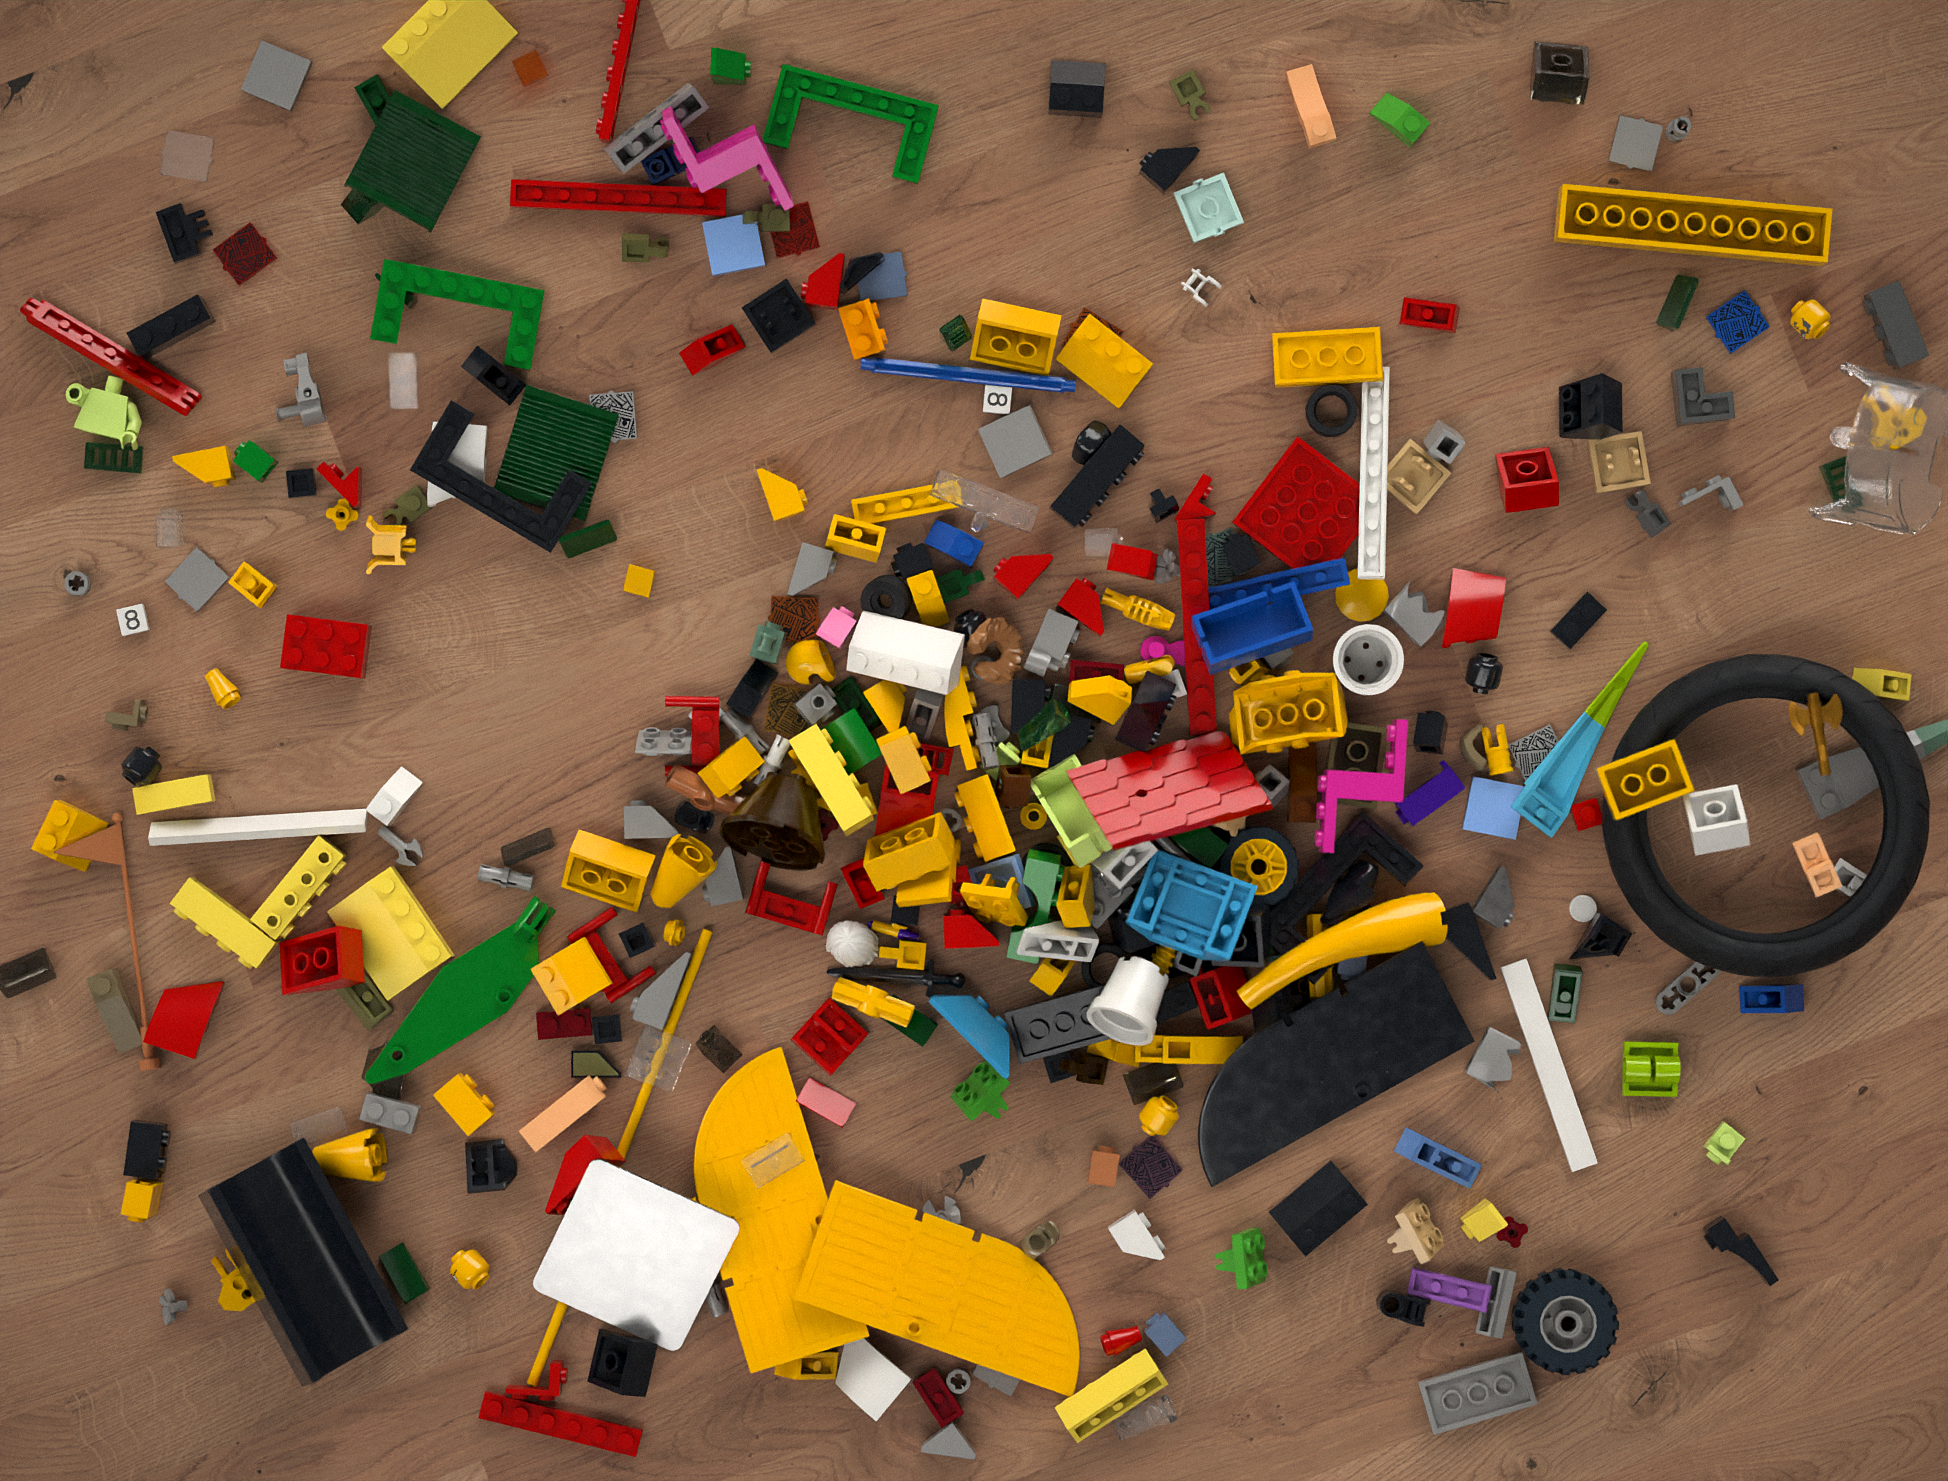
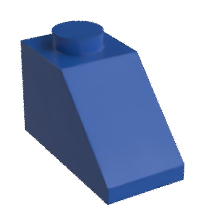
(954, 543)
(1772, 998)

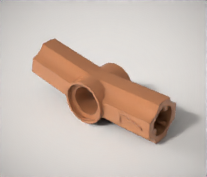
(701, 796)

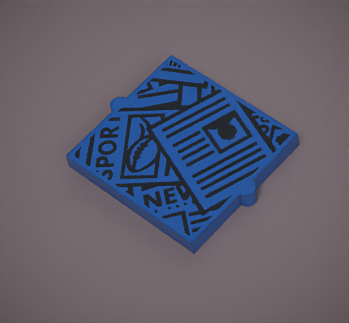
(1737, 322)

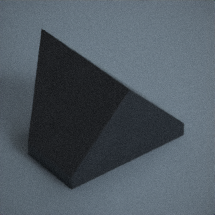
(1601, 938)

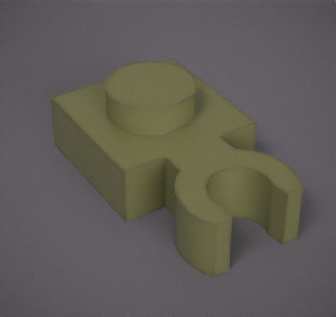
(1188, 91)
(411, 505)

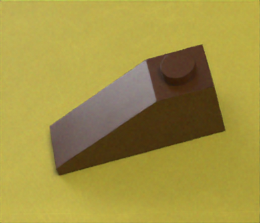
(1302, 784)

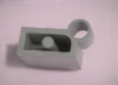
(1052, 643)

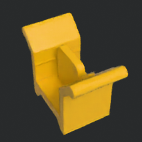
(388, 544)

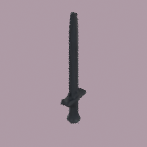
(900, 976)

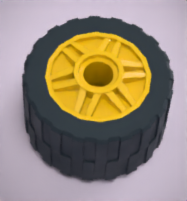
(1276, 854)

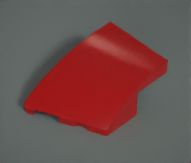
(1473, 607)
(183, 1018)

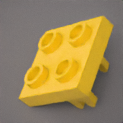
(995, 903)

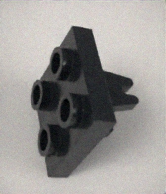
(778, 316)

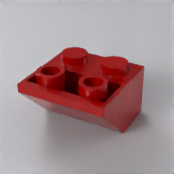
(1218, 995)

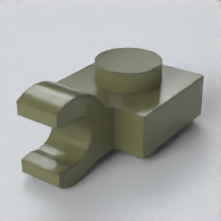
(771, 218)
(640, 248)

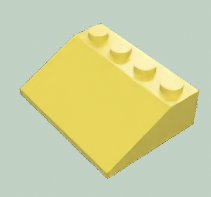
(449, 45)
(396, 932)

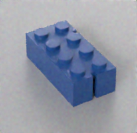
(1252, 628)

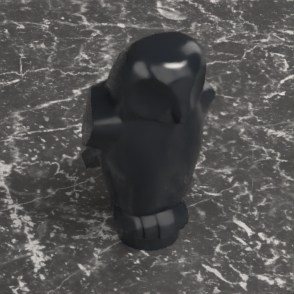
(1351, 894)

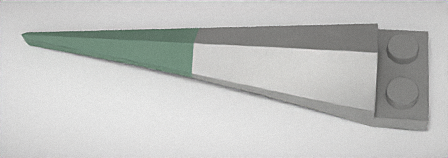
(1854, 775)

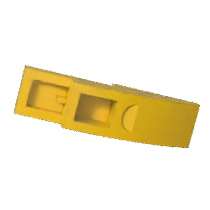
(956, 705)
(1188, 1049)

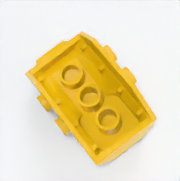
(1287, 711)

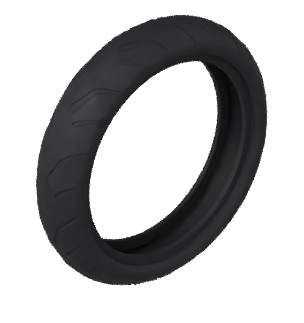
(1902, 839)

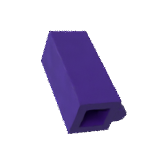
(1429, 796)

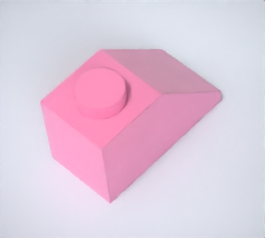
(837, 627)

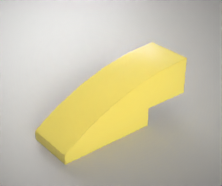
(173, 794)

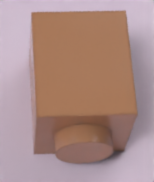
(1103, 1166)

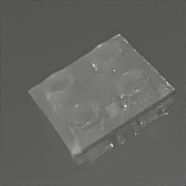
(658, 1058)

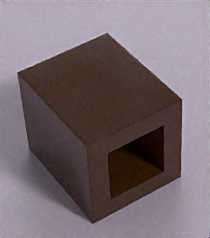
(1013, 786)

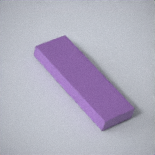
(1449, 1289)

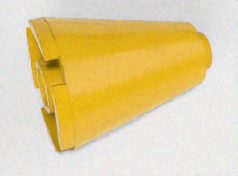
(682, 869)
(354, 1156)

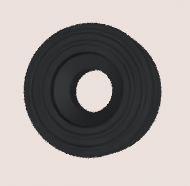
(889, 585)

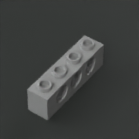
(647, 133)

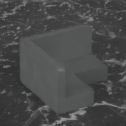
(1692, 403)

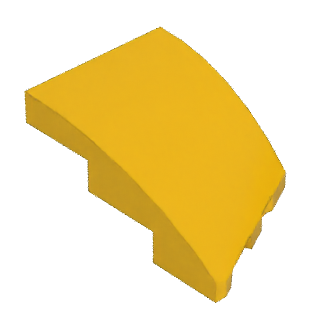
(932, 886)

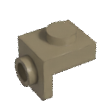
(122, 721)

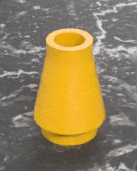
(223, 690)

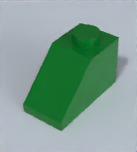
(729, 67)

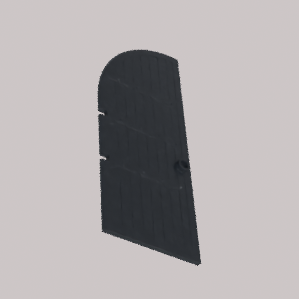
(1328, 1061)

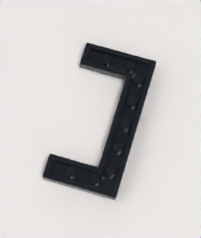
(540, 529)
(1358, 837)

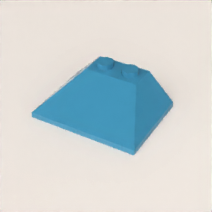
(1190, 907)
(977, 1026)

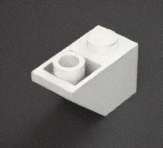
(1134, 1237)

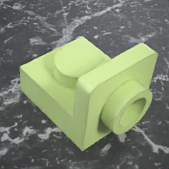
(1006, 755)
(1723, 1144)

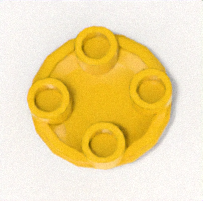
(1362, 598)

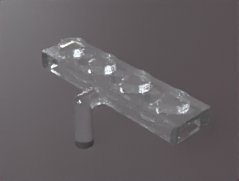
(984, 502)

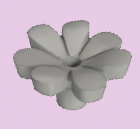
(1166, 567)
(171, 1306)

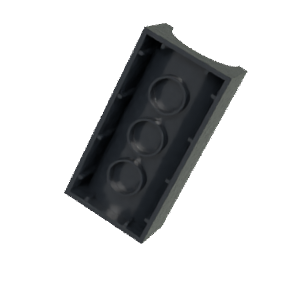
(303, 1262)

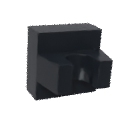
(1163, 506)

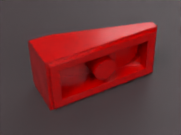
(1430, 315)

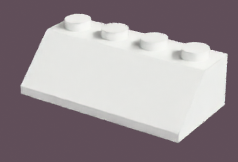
(906, 653)

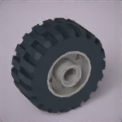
(1547, 1303)

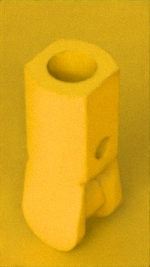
(1159, 666)

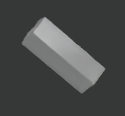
(1493, 1322)

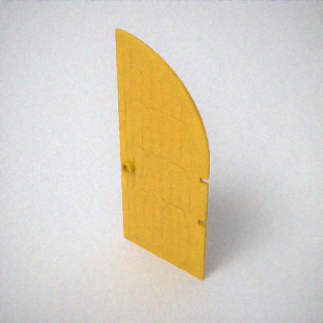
(774, 1220)
(941, 1288)

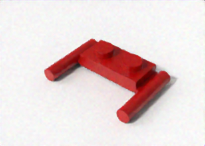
(704, 728)
(786, 909)
(620, 983)

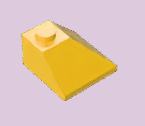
(888, 702)

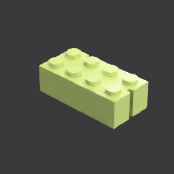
(1069, 812)

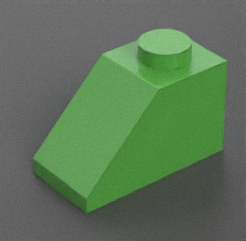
(1400, 119)

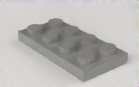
(1477, 1392)

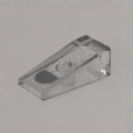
(403, 380)

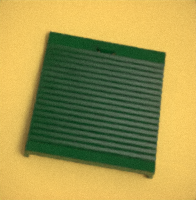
(412, 160)
(547, 441)

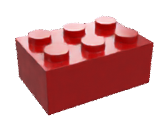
(326, 646)

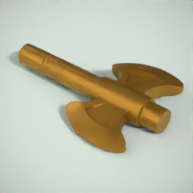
(1816, 716)

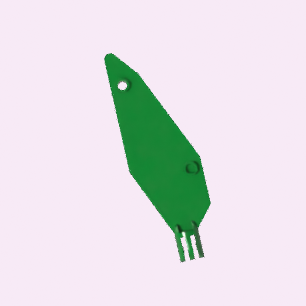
(466, 995)

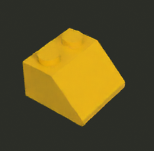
(63, 827)
(571, 976)

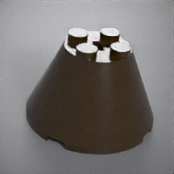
(778, 824)

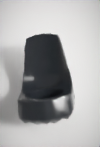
(1090, 441)
(694, 818)

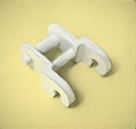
(1196, 273)

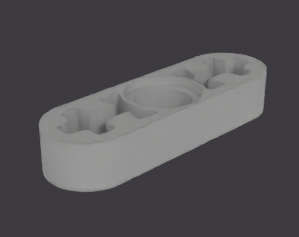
(1677, 1003)

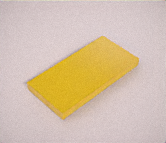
(1327, 357)

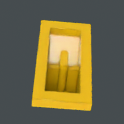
(1038, 754)

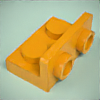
(862, 328)

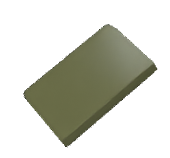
(366, 1003)

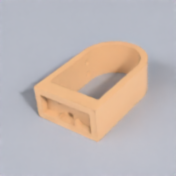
(563, 1112)

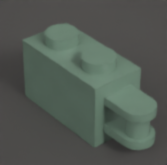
(768, 643)

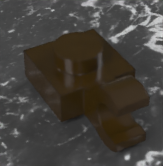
(1089, 1070)

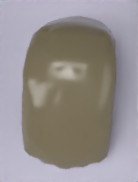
(1469, 751)
(1040, 1239)

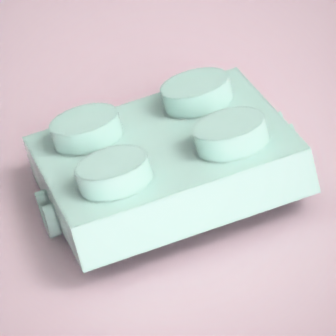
(1208, 208)

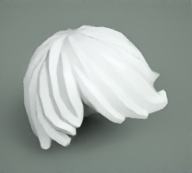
(852, 943)

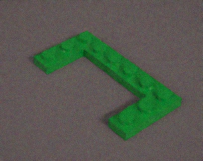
(801, 83)
(403, 277)

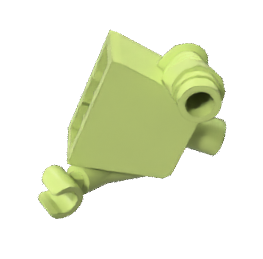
(106, 411)

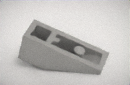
(658, 999)

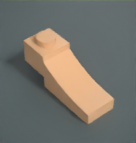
(1310, 106)

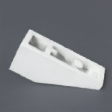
(1057, 942)

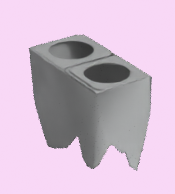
(1412, 615)
(1492, 1059)

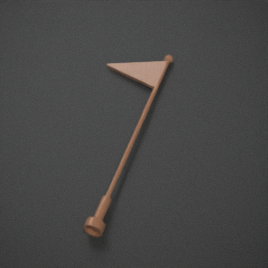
(108, 848)

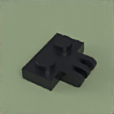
(182, 231)

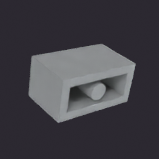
(391, 1113)

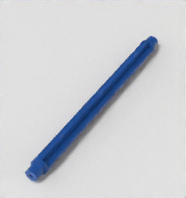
(968, 375)

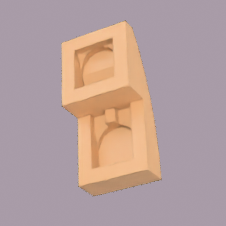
(1817, 864)

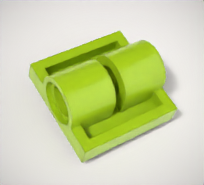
(1650, 1069)

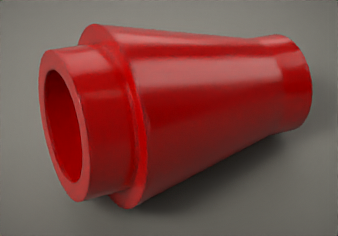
(1119, 1340)

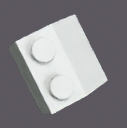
(1716, 820)

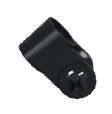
(1407, 1309)

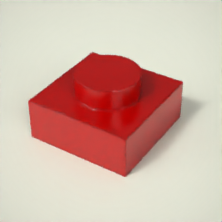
(1586, 814)

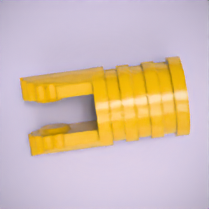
(1499, 756)

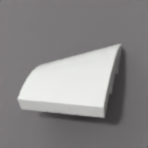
(468, 455)
(869, 1377)

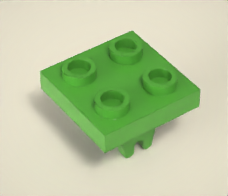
(981, 1092)
(1245, 1258)

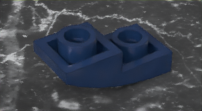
(665, 164)

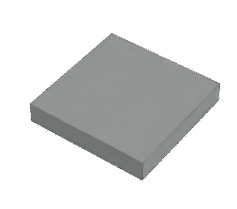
(276, 76)

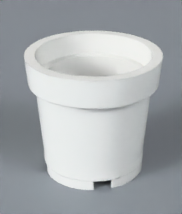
(1382, 647)
(1129, 1002)

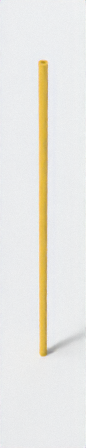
(628, 1135)

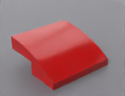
(829, 1036)

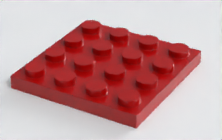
(1303, 509)

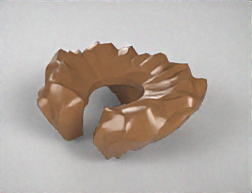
(1009, 646)

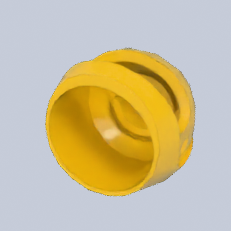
(809, 658)

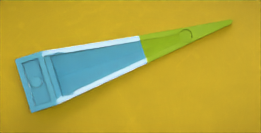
(1556, 780)

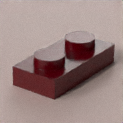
(1087, 669)
(568, 1024)
(938, 1397)

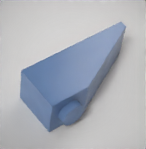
(1438, 1158)

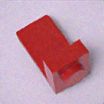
(557, 1377)

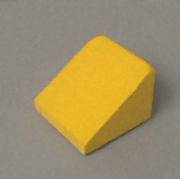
(639, 580)

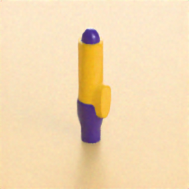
(896, 930)

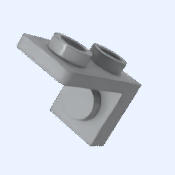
(1727, 497)

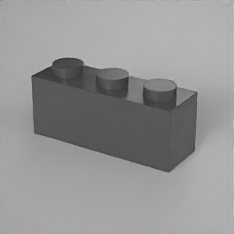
(1895, 325)

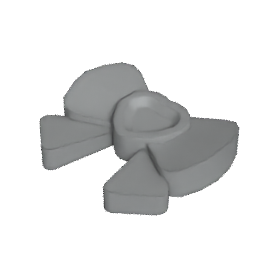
(997, 726)
(950, 1214)

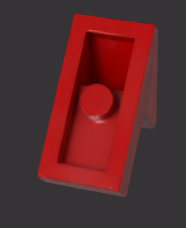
(349, 488)
(1192, 508)
(1132, 561)
(861, 884)

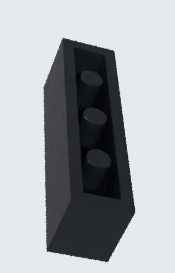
(1096, 477)

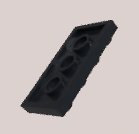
(1054, 1025)

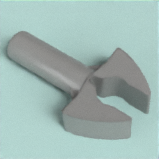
(401, 846)

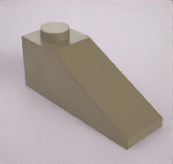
(115, 1009)

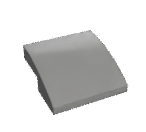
(1015, 441)

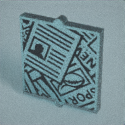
(1217, 563)

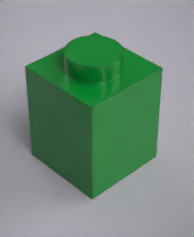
(254, 460)

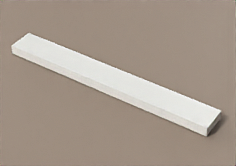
(1373, 478)
(258, 827)
(1548, 1065)

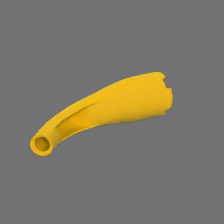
(1378, 930)

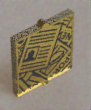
(781, 714)

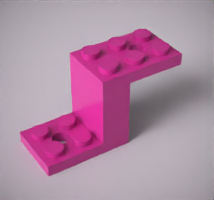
(726, 159)
(1361, 785)

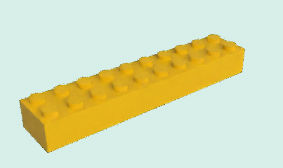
(1693, 225)

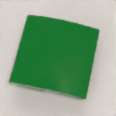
(853, 740)

